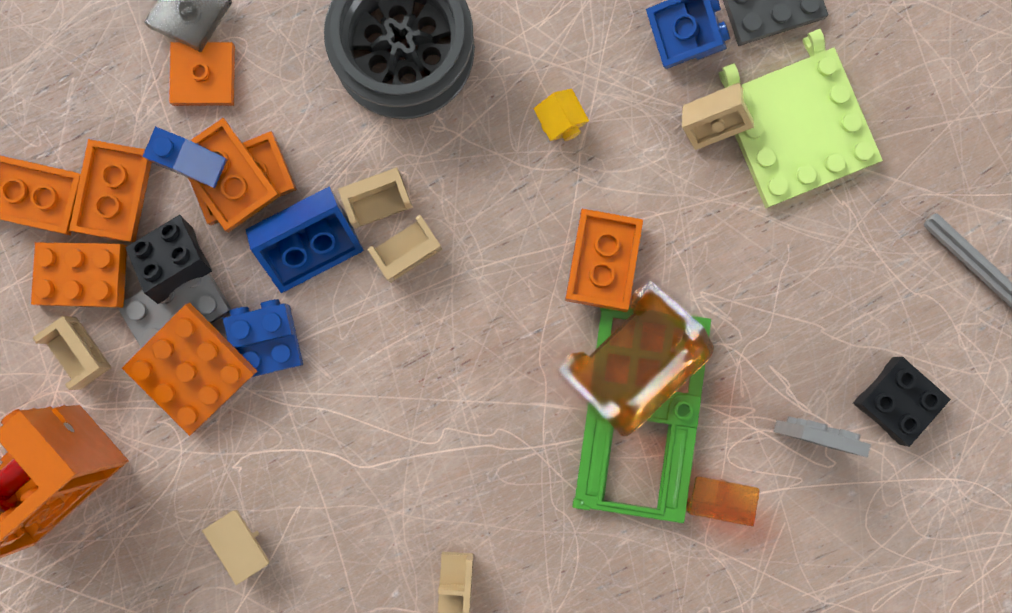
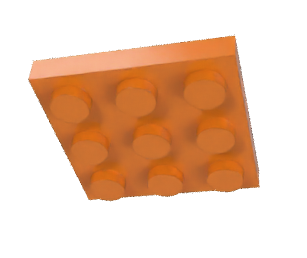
(189, 368)

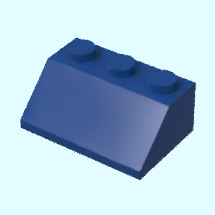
(303, 240)

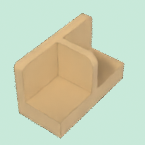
(716, 116)
(236, 546)
(455, 582)

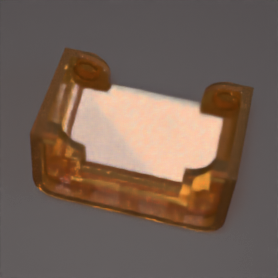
(640, 361)

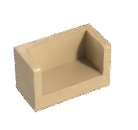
(375, 198)
(405, 250)
(74, 351)

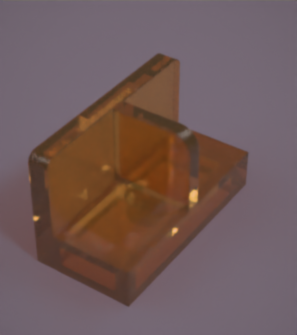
(723, 501)

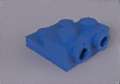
(687, 30)
(265, 336)

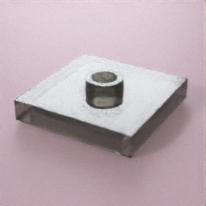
(188, 20)

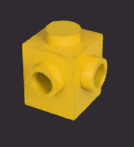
(561, 115)

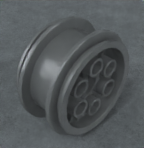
(349, 27)

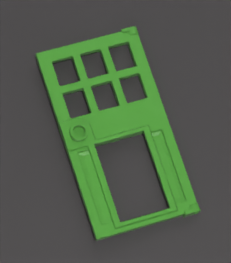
(680, 414)

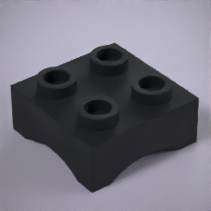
(167, 258)
(902, 401)

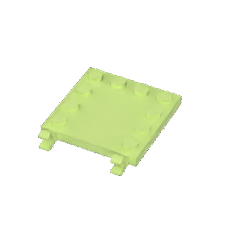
(804, 125)

